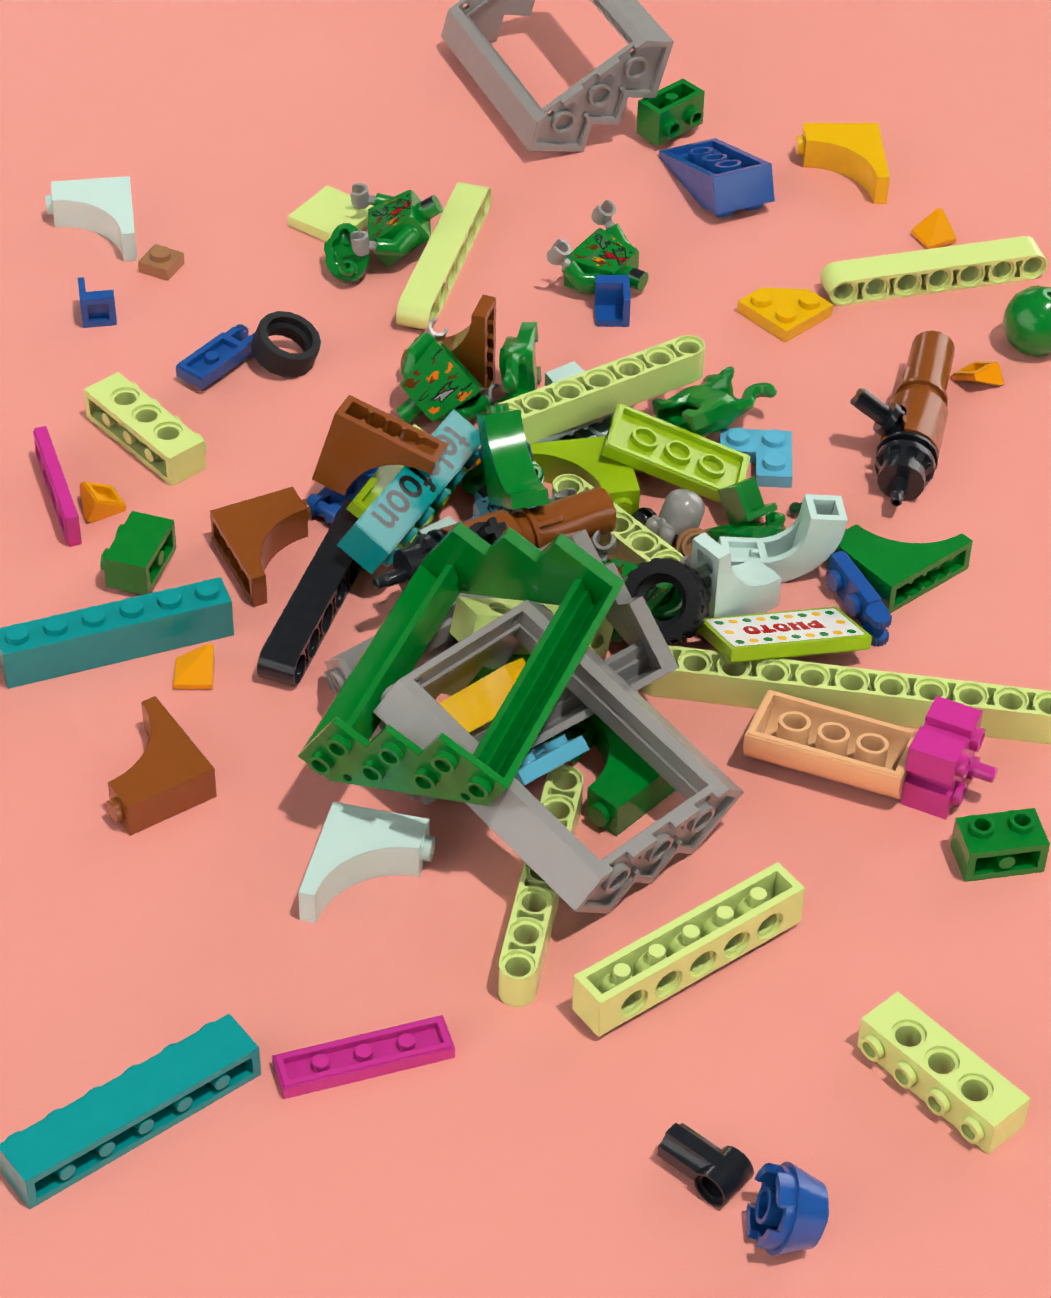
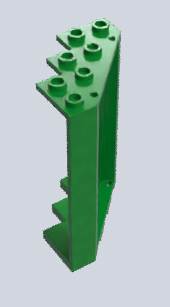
(468, 565)

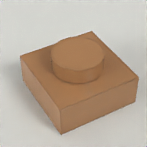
(161, 262)

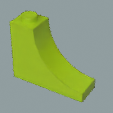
(585, 460)

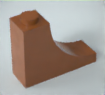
(477, 343)
(370, 438)
(255, 532)
(166, 777)

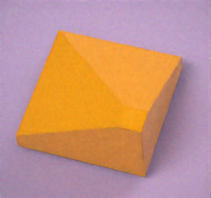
(934, 230)
(980, 372)
(100, 501)
(195, 669)

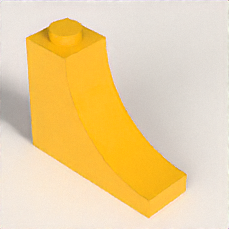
(848, 150)
(482, 700)

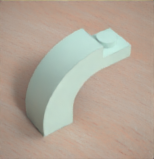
(801, 545)

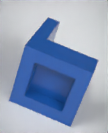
(612, 300)
(96, 306)

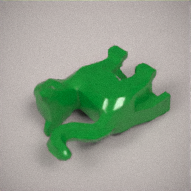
(518, 362)
(711, 404)

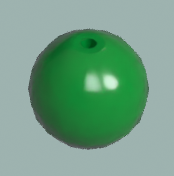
(1029, 321)

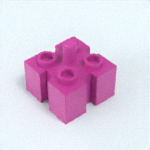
(944, 758)

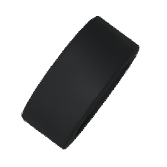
(278, 360)

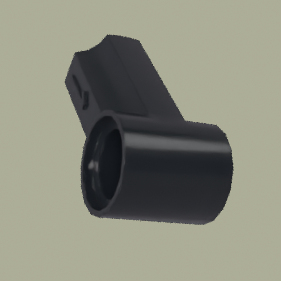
(715, 1171)

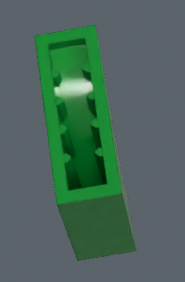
(507, 461)
(904, 569)
(625, 786)

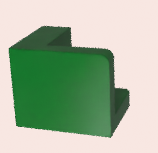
(744, 501)

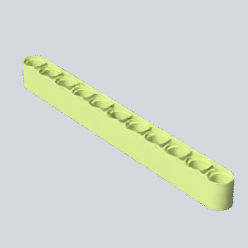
(876, 694)

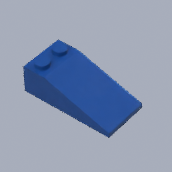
(721, 176)

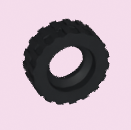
(688, 583)

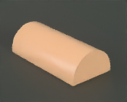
(830, 743)

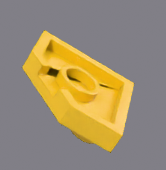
(785, 310)

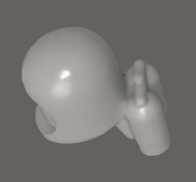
(679, 511)

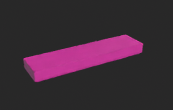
(57, 486)
(363, 1056)

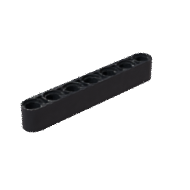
(311, 607)

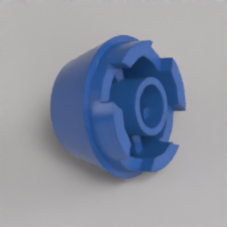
(788, 1209)

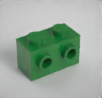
(671, 113)
(139, 553)
(999, 844)

